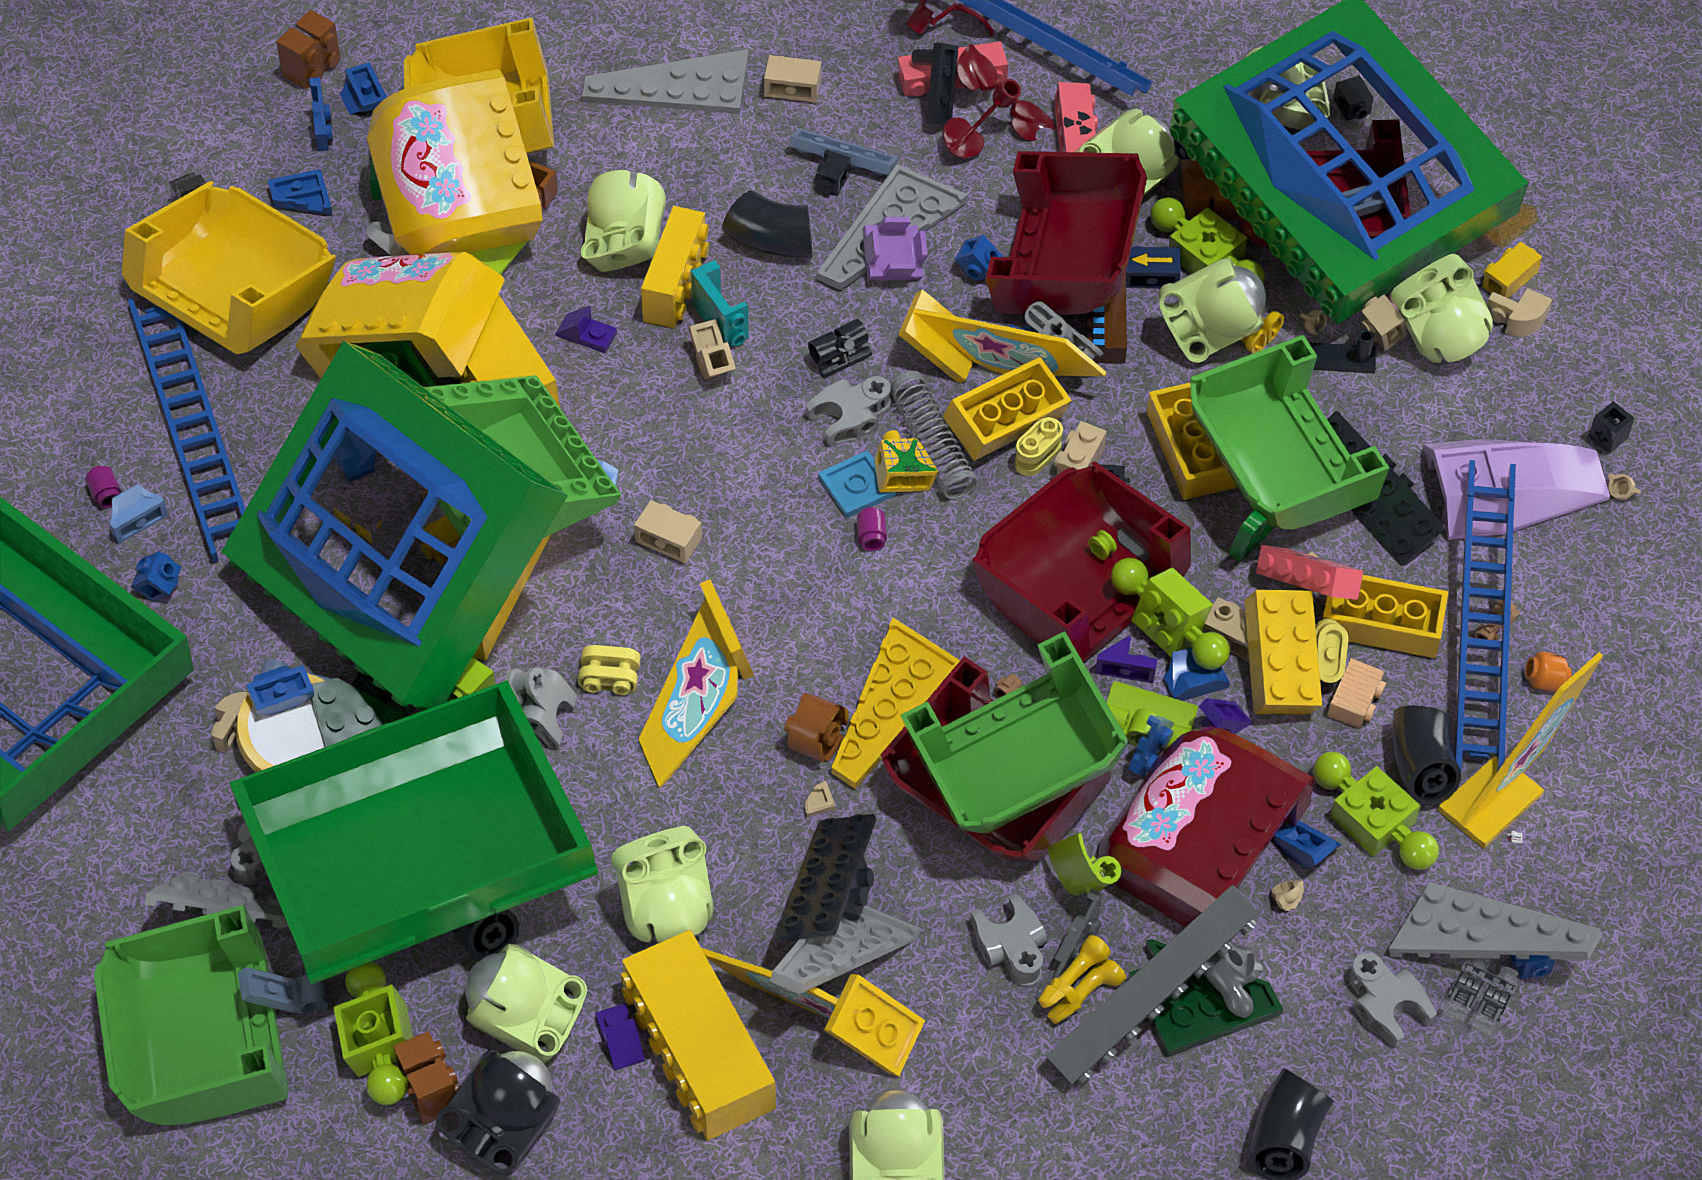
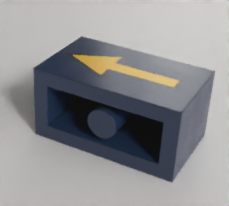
(1153, 267)

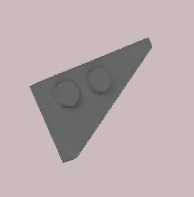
(1079, 931)

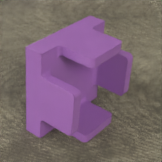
(894, 250)

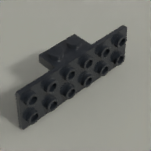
(1398, 514)
(830, 879)

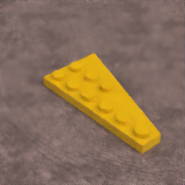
(899, 680)

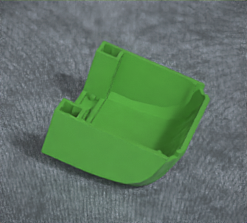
(1280, 440)
(1020, 745)
(177, 1023)

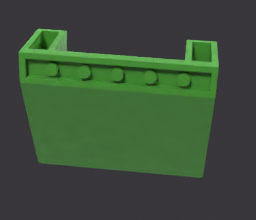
(535, 430)

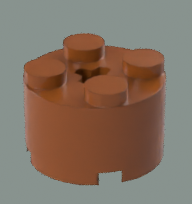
(816, 727)

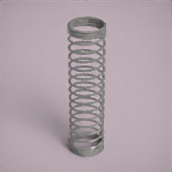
(915, 390)

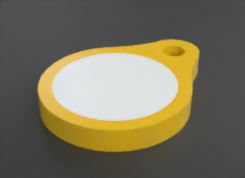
(277, 737)

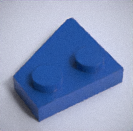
(321, 114)
(301, 192)
(1149, 746)

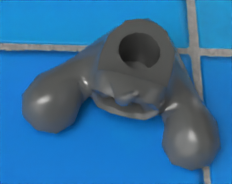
(1231, 973)

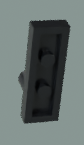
(942, 81)
(1347, 358)

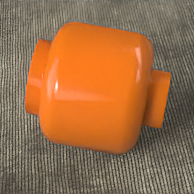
(1547, 671)

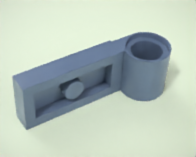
(281, 991)

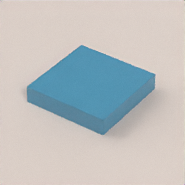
(854, 484)

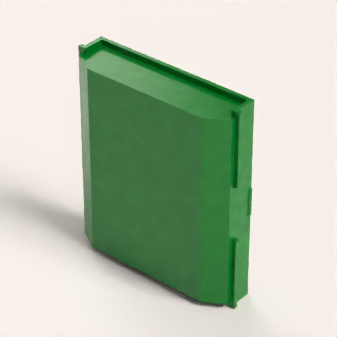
(412, 830)

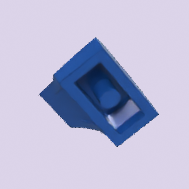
(361, 89)
(355, 457)
(1189, 680)
(279, 690)
(1304, 844)

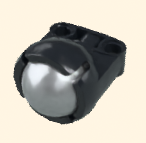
(501, 1107)

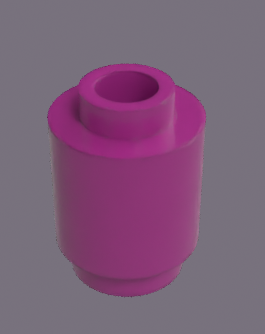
(102, 485)
(871, 529)

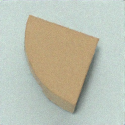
(819, 800)

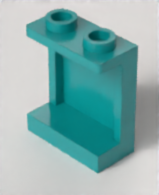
(711, 305)

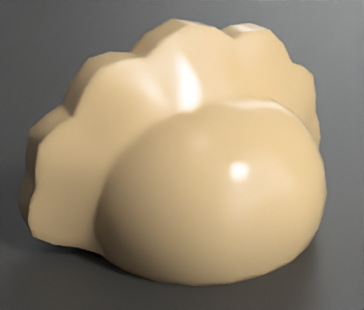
(1313, 319)
(1623, 484)
(1288, 894)

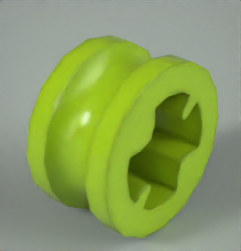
(1102, 544)

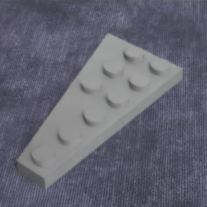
(690, 84)
(900, 195)
(191, 892)
(1482, 927)
(854, 944)

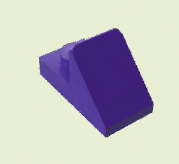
(583, 330)
(1119, 663)
(1224, 715)
(620, 1036)

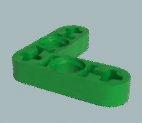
(1249, 536)

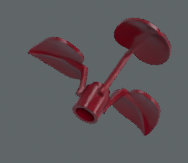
(922, 17)
(978, 72)

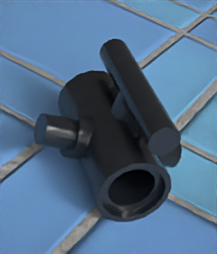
(840, 347)

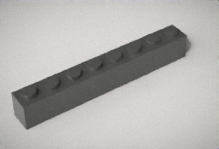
(1153, 985)

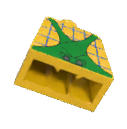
(903, 465)

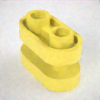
(1038, 446)
(1332, 649)
(609, 669)

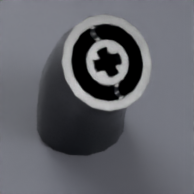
(769, 225)
(1425, 754)
(488, 934)
(1288, 1128)

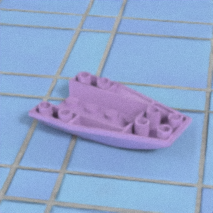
(1547, 481)

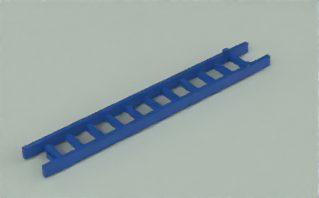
(1062, 45)
(157, 314)
(1482, 751)

